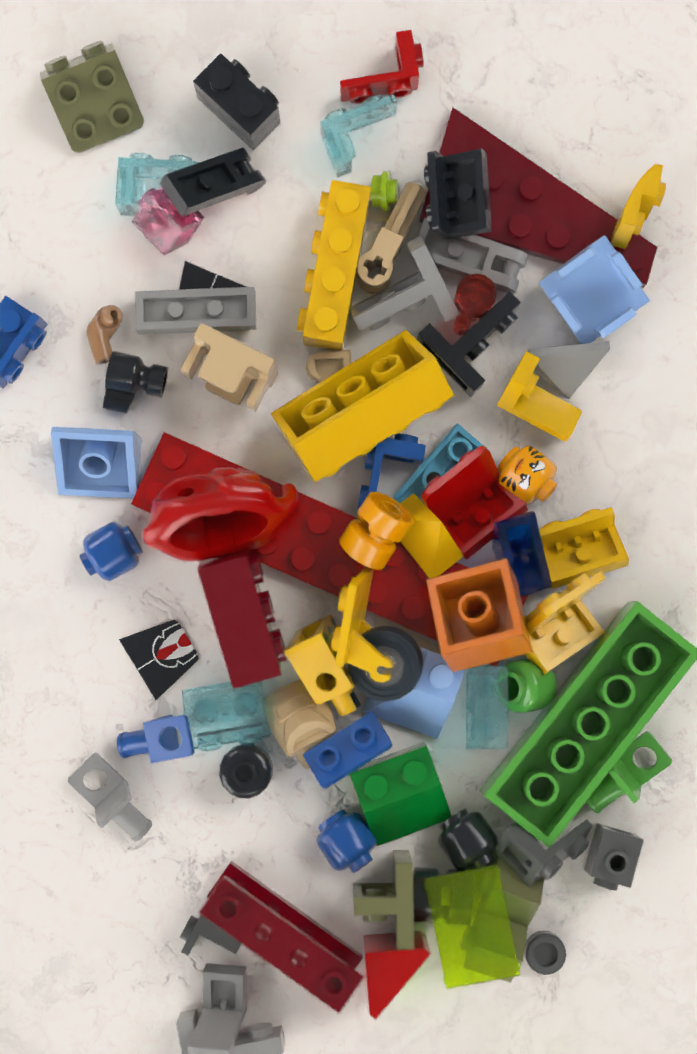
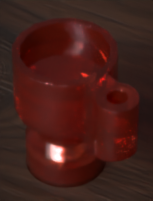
(473, 299)

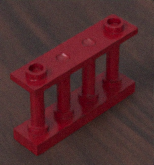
(284, 936)

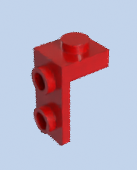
(396, 83)

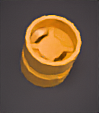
(373, 535)

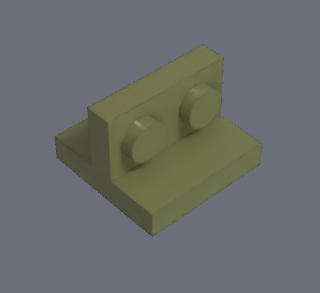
(378, 900)

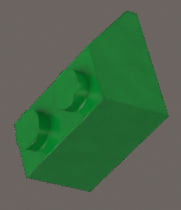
(400, 793)

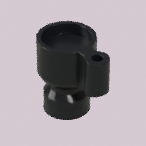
(126, 376)

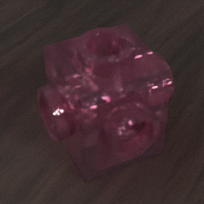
(163, 223)

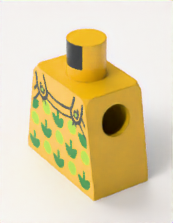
(315, 665)

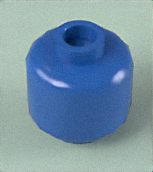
(110, 551)
(346, 841)

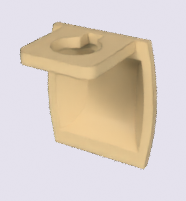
(298, 720)

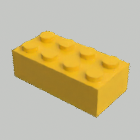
(362, 405)

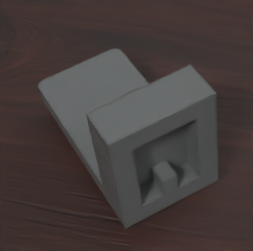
(530, 860)

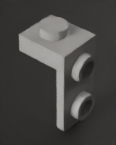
(222, 1009)

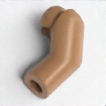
(101, 330)

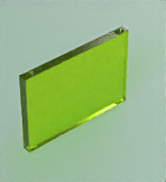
(472, 926)

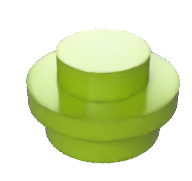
(384, 191)

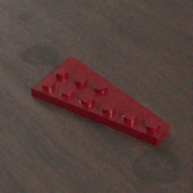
(535, 208)

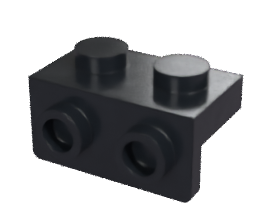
(458, 193)

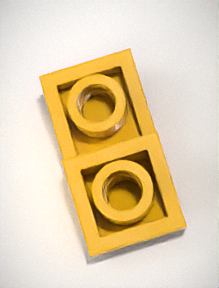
(645, 195)

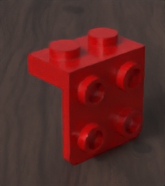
(471, 500)

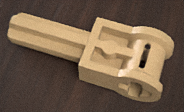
(390, 240)

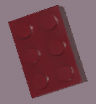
(242, 617)

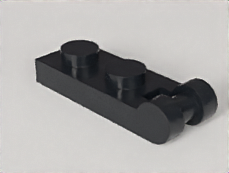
(212, 181)

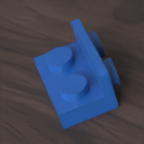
(18, 335)
(348, 750)

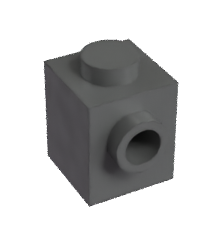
(613, 857)

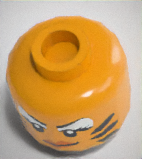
(528, 474)

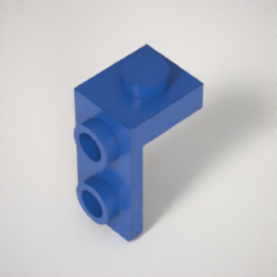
(401, 448)

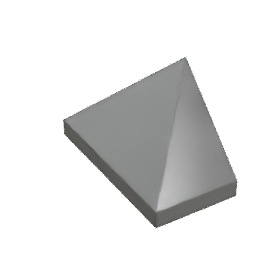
(569, 365)

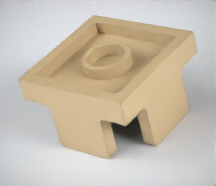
(229, 367)

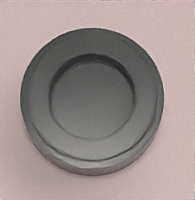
(545, 952)

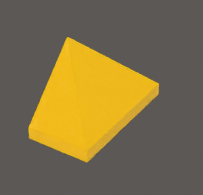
(429, 540)

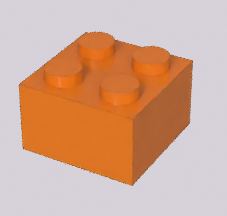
(479, 615)

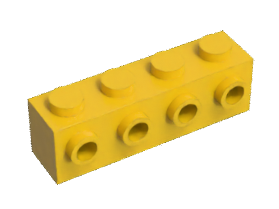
(336, 265)

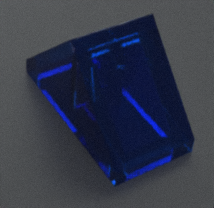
(522, 545)

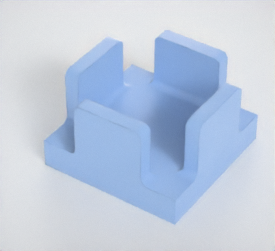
(595, 291)

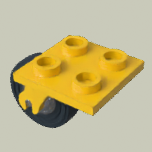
(381, 659)

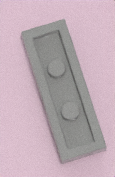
(185, 309)

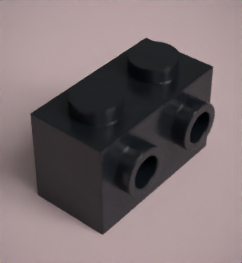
(237, 101)

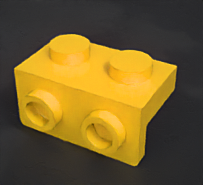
(582, 546)

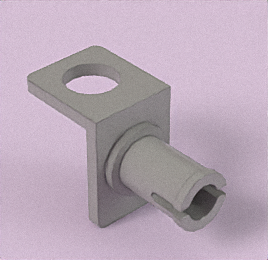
(112, 800)

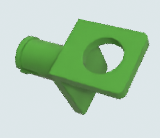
(627, 776)

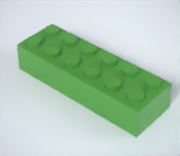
(590, 722)

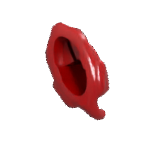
(216, 514)

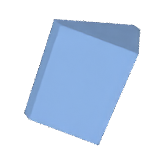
(96, 461)

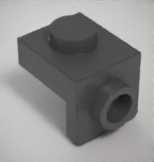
(208, 930)

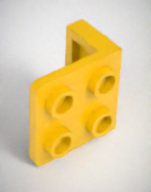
(563, 624)

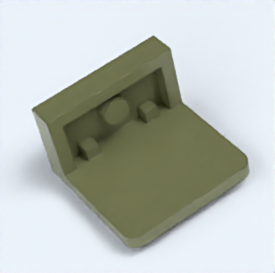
(91, 97)

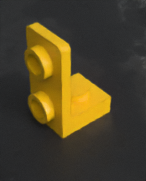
(537, 405)

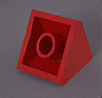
(390, 967)

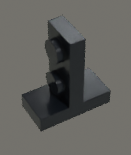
(471, 344)

